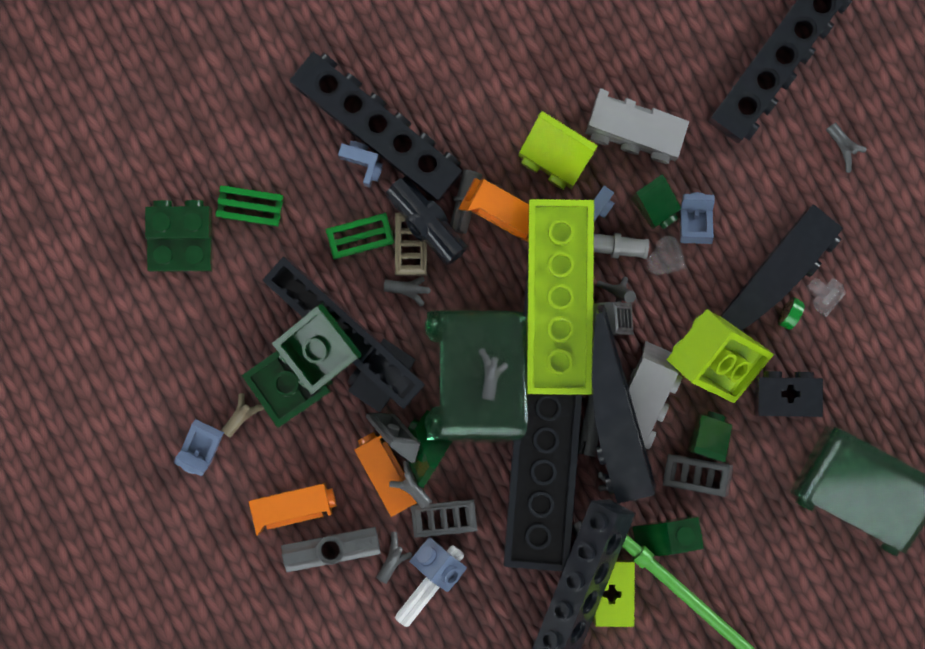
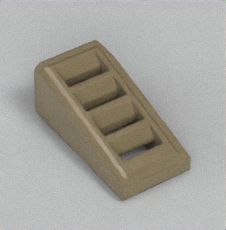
(408, 270)

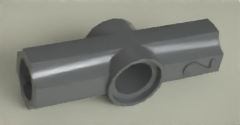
(310, 552)

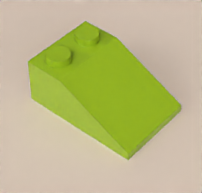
(556, 151)
(719, 357)

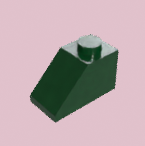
(657, 203)
(711, 436)
(429, 452)
(670, 536)

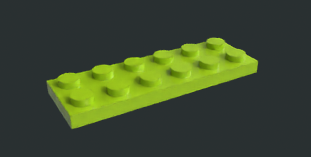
(560, 297)

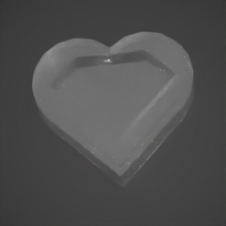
(667, 257)

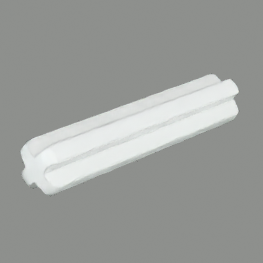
(422, 595)

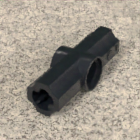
(426, 220)

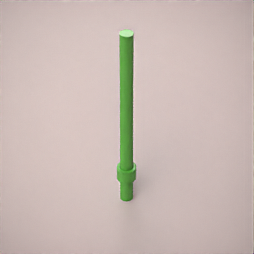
(644, 558)

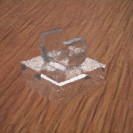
(826, 295)

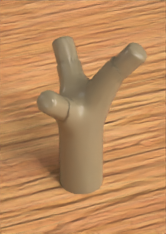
(241, 414)

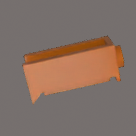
(497, 207)
(382, 468)
(292, 507)

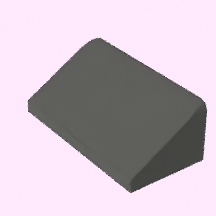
(395, 434)

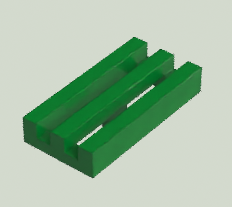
(222, 202)
(360, 236)

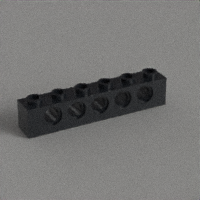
(308, 82)
(728, 116)
(585, 576)

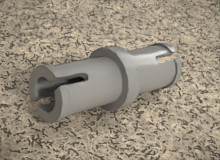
(621, 246)

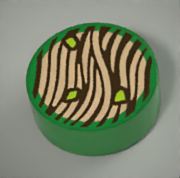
(791, 313)

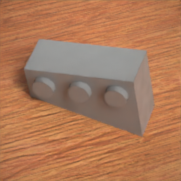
(636, 128)
(650, 388)

